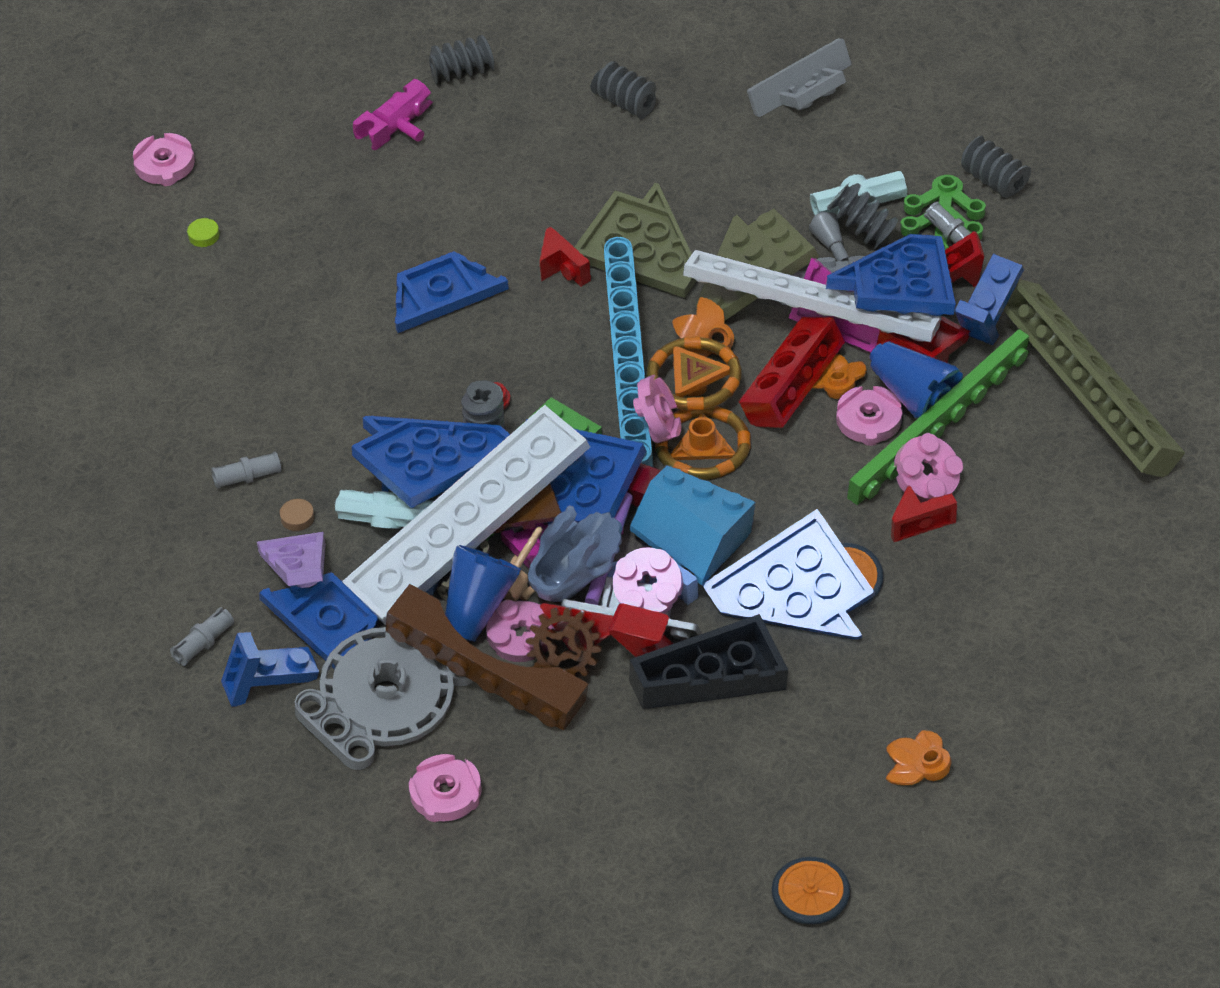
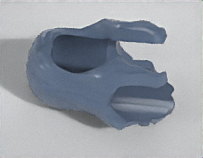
(574, 554)

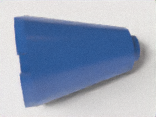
(913, 376)
(476, 589)

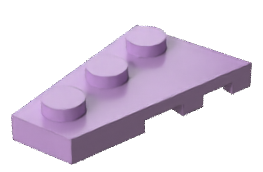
(296, 558)

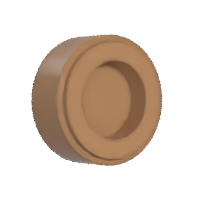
(297, 515)

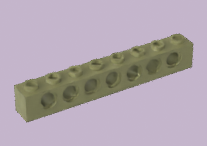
(1093, 380)

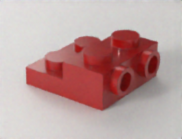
(946, 340)

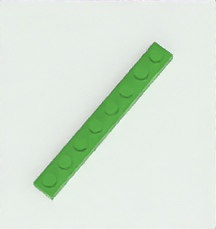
(949, 408)

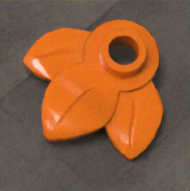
(706, 323)
(840, 376)
(918, 759)

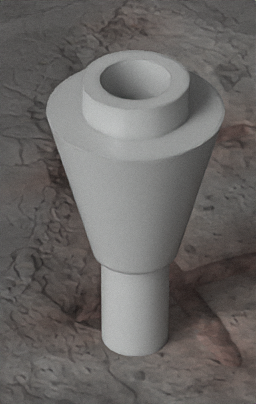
(827, 231)

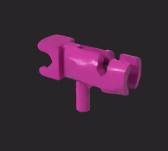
(394, 115)

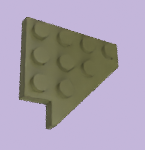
(654, 235)
(764, 243)

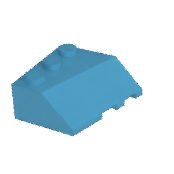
(692, 521)

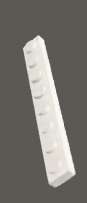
(805, 294)

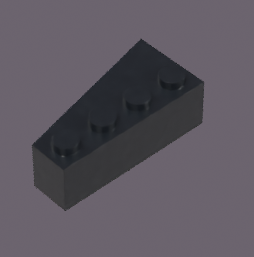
(710, 667)

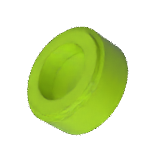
(203, 232)

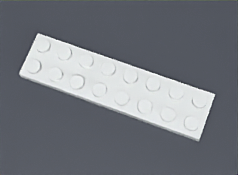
(468, 510)

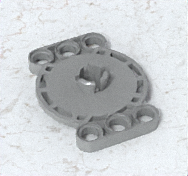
(381, 715)

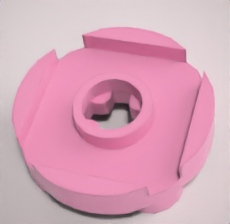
(167, 171)
(656, 405)
(869, 429)
(942, 459)
(656, 564)
(501, 630)
(448, 805)

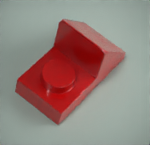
(560, 255)
(965, 259)
(917, 518)
(639, 629)

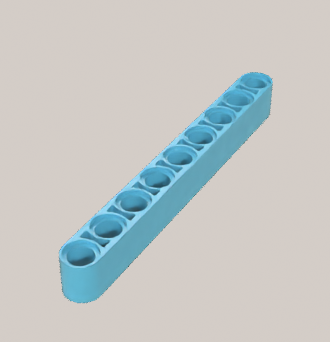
(626, 340)

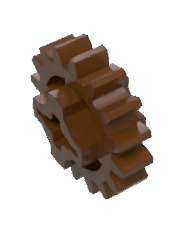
(549, 637)

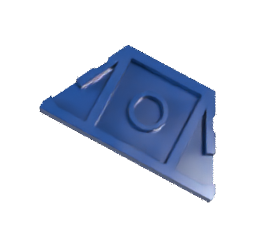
(442, 288)
(321, 613)

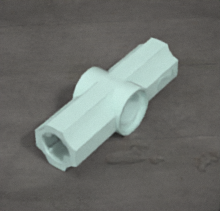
(881, 188)
(378, 508)

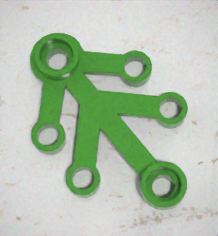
(945, 189)

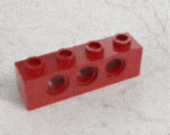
(792, 372)

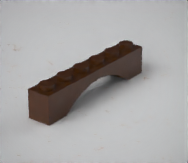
(543, 692)

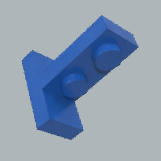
(989, 299)
(257, 667)

